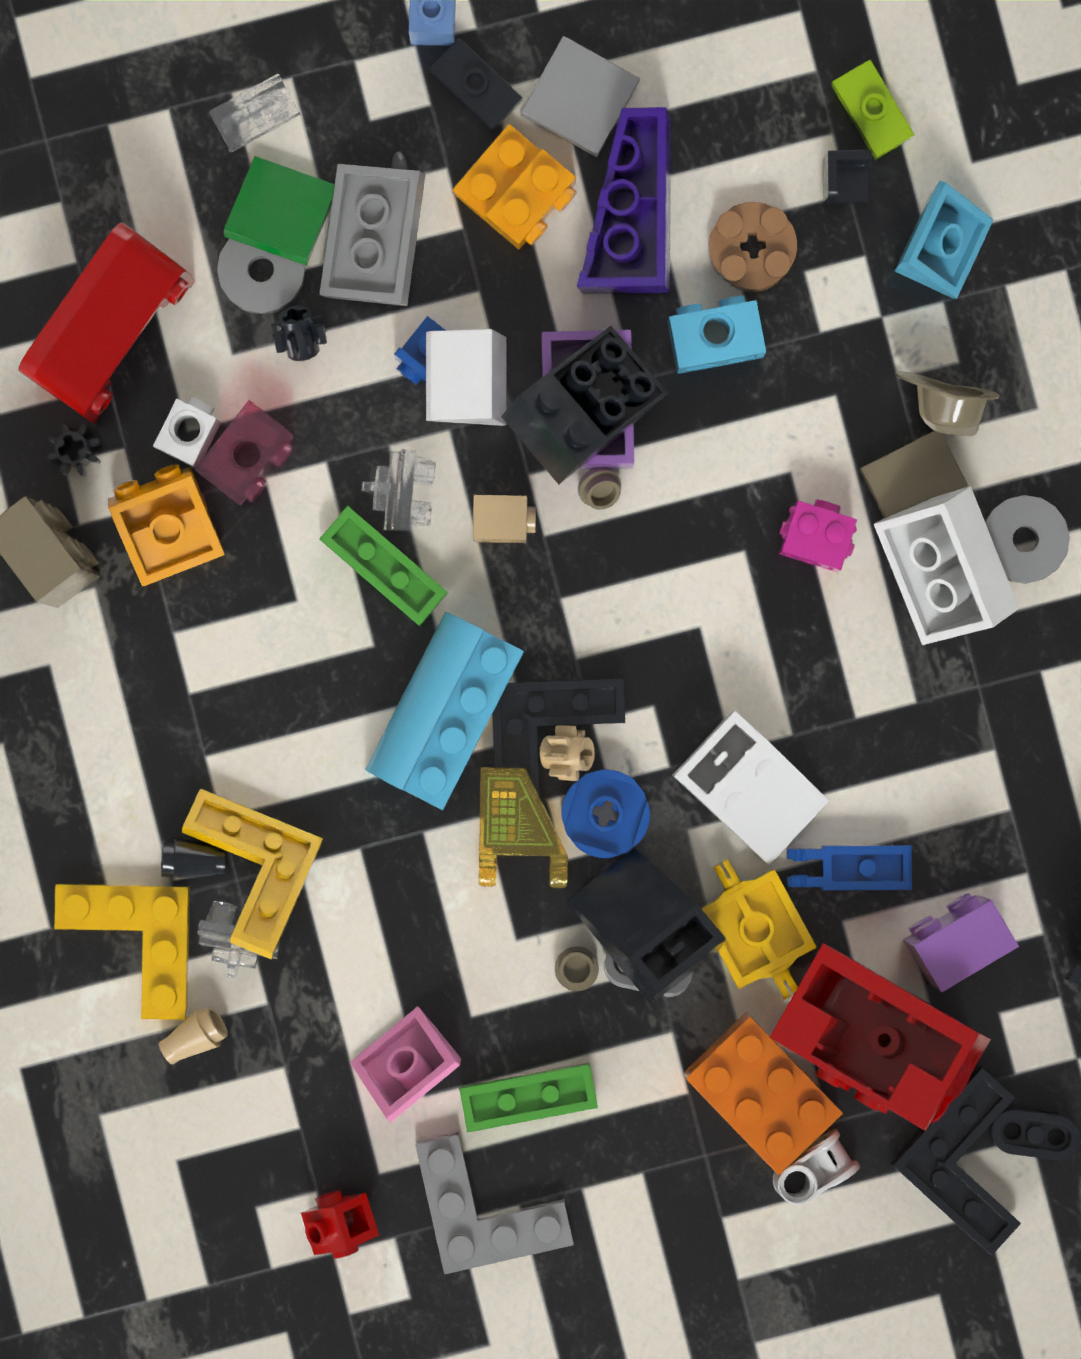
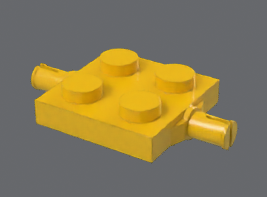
(759, 928)

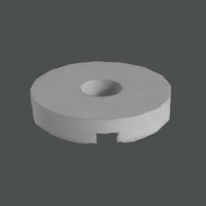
(256, 296)
(1050, 534)

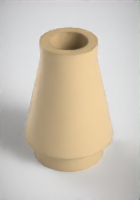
(195, 1035)

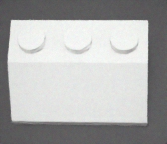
(947, 566)

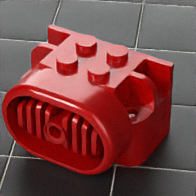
(844, 1027)

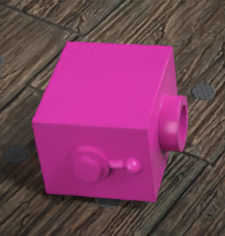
(818, 535)

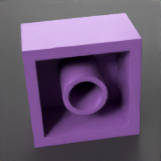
(959, 941)

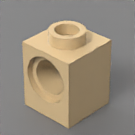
(502, 519)

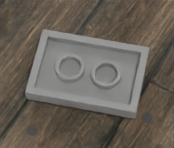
(372, 234)

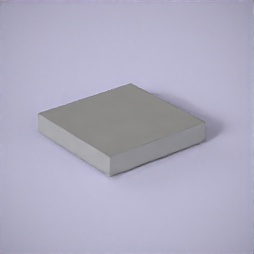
(580, 96)

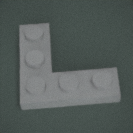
(474, 1241)

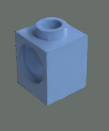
(432, 22)

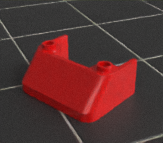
(103, 320)

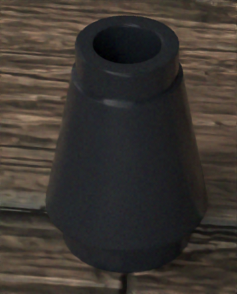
(190, 859)

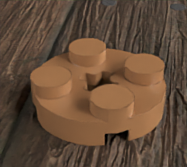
(736, 266)

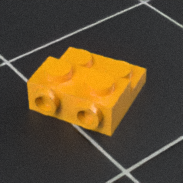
(516, 187)
(164, 524)

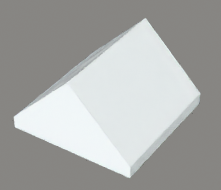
(466, 376)

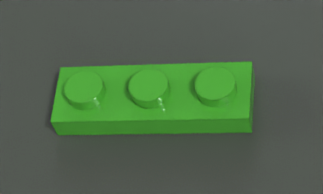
(383, 566)
(528, 1097)

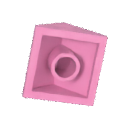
(405, 1063)

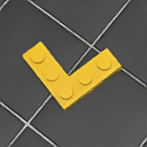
(277, 846)
(162, 917)

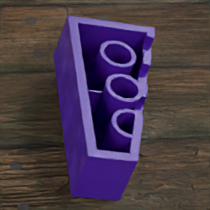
(632, 221)

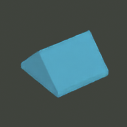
(944, 241)

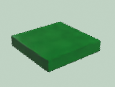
(280, 211)

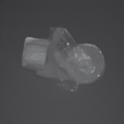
(254, 113)
(395, 488)
(217, 933)

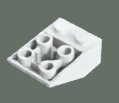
(750, 787)

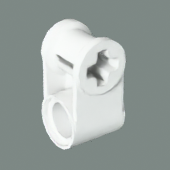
(818, 1169)

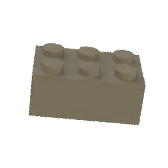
(43, 553)

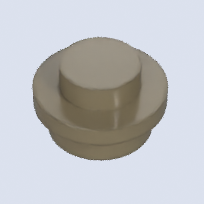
(600, 488)
(576, 968)

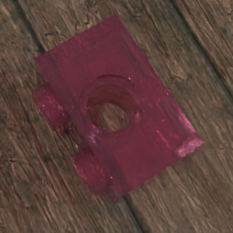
(253, 428)

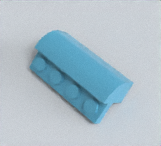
(444, 710)

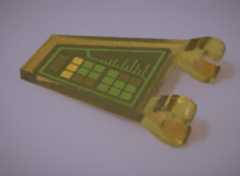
(516, 825)

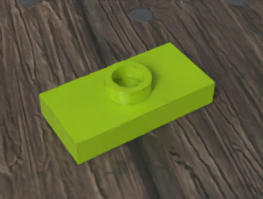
(872, 109)

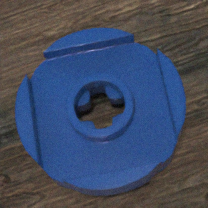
(617, 835)

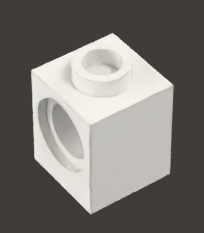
(193, 451)

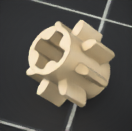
(567, 753)

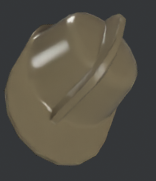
(948, 406)

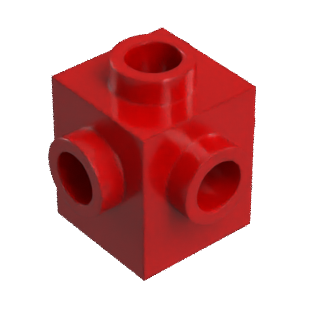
(339, 1224)

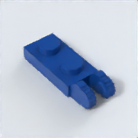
(856, 867)

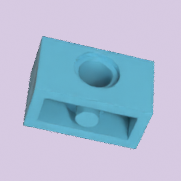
(695, 352)

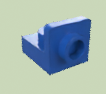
(413, 353)

